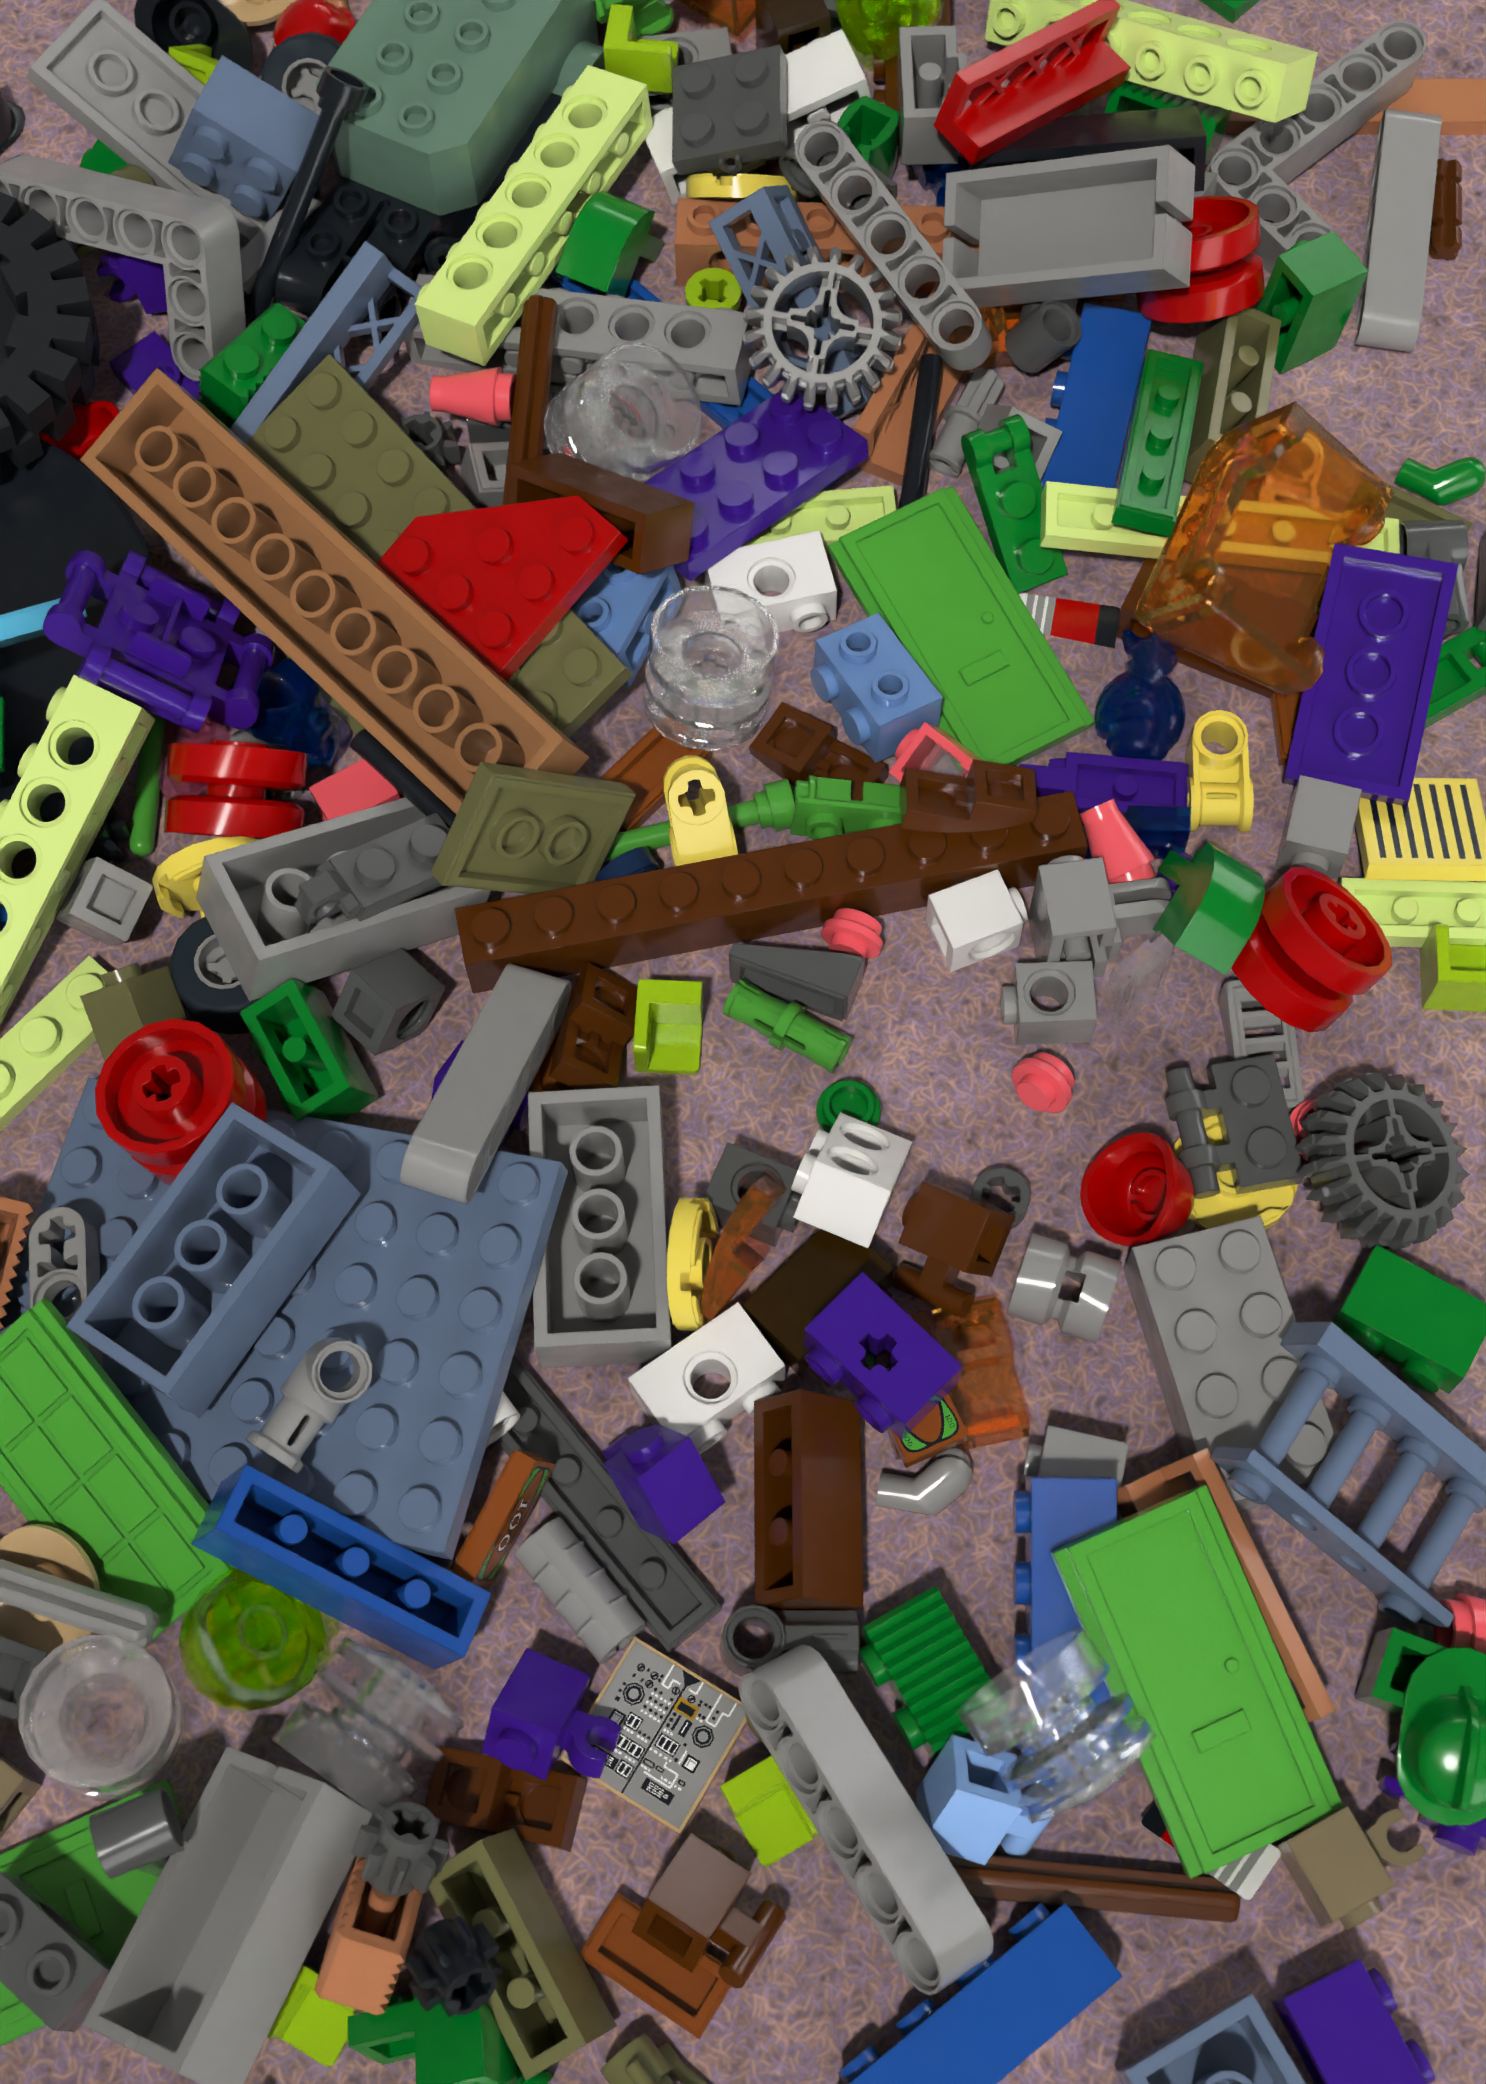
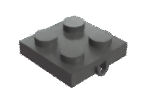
(729, 110)

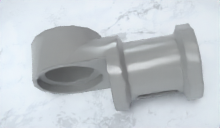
(309, 1403)

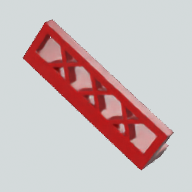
(1032, 82)

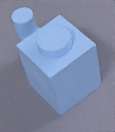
(972, 1806)

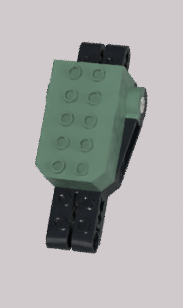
(440, 126)

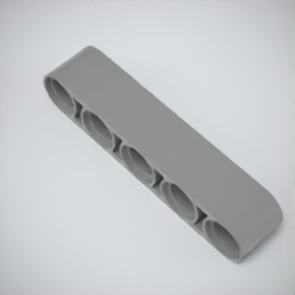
(879, 223)
(1398, 230)
(485, 1084)
(866, 1819)

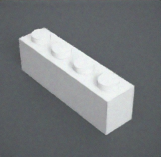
(820, 85)

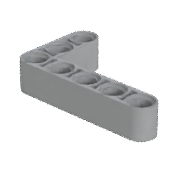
(1336, 107)
(183, 232)

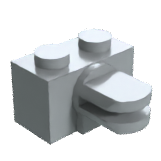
(924, 75)
(1085, 917)

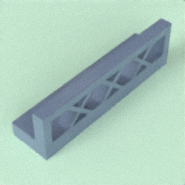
(784, 233)
(331, 328)

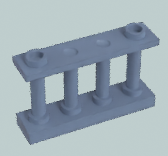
(1424, 1444)

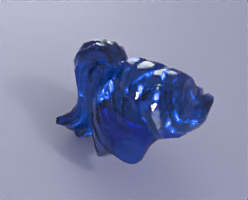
(1142, 707)
(293, 715)

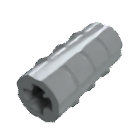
(580, 1590)

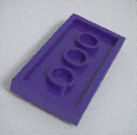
(757, 474)
(1382, 651)

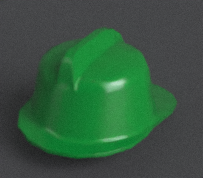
(1445, 1738)

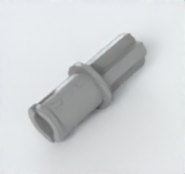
(964, 417)

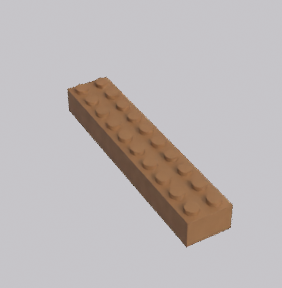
(320, 595)

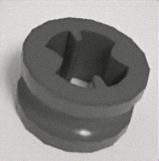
(1011, 1183)

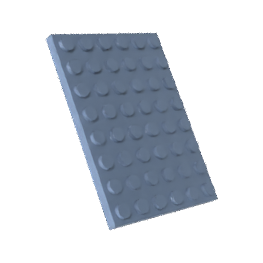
(405, 1276)

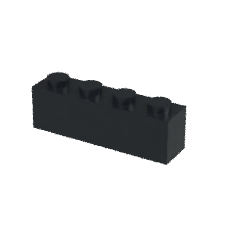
(1110, 133)

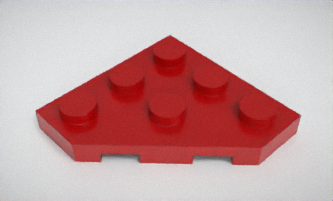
(503, 571)

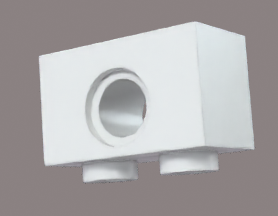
(787, 565)
(723, 1346)

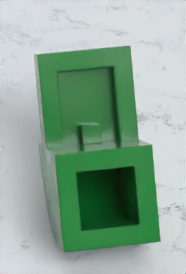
(608, 243)
(1212, 907)
(444, 2047)

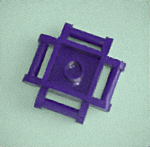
(159, 642)

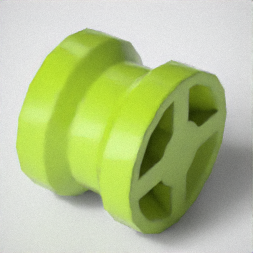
(711, 286)

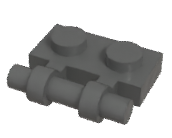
(1252, 1122)

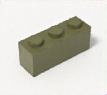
(1235, 377)
(545, 1990)

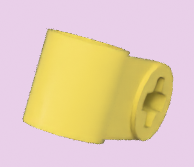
(1216, 783)
(700, 826)

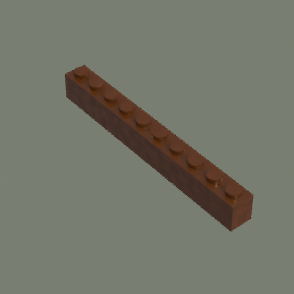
(752, 894)

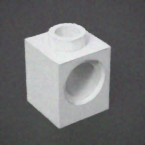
(976, 919)

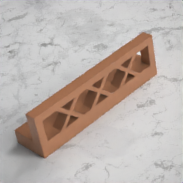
(889, 411)
(1169, 1482)

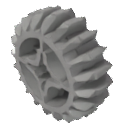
(795, 322)

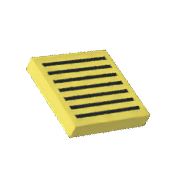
(1430, 838)

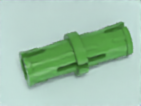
(787, 1025)

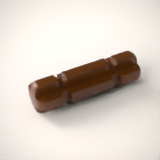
(1447, 211)

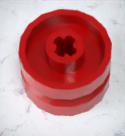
(1224, 267)
(236, 789)
(1311, 951)
(169, 1091)

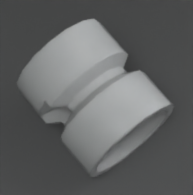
(1041, 1279)

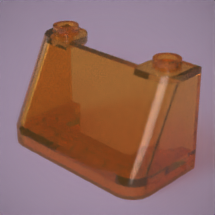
(1259, 547)

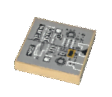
(670, 1737)

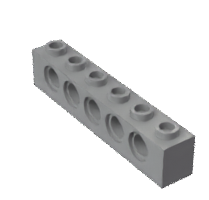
(589, 325)

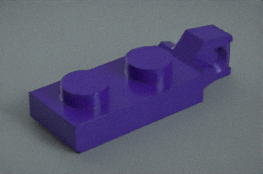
(1106, 777)

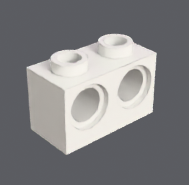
(849, 1178)

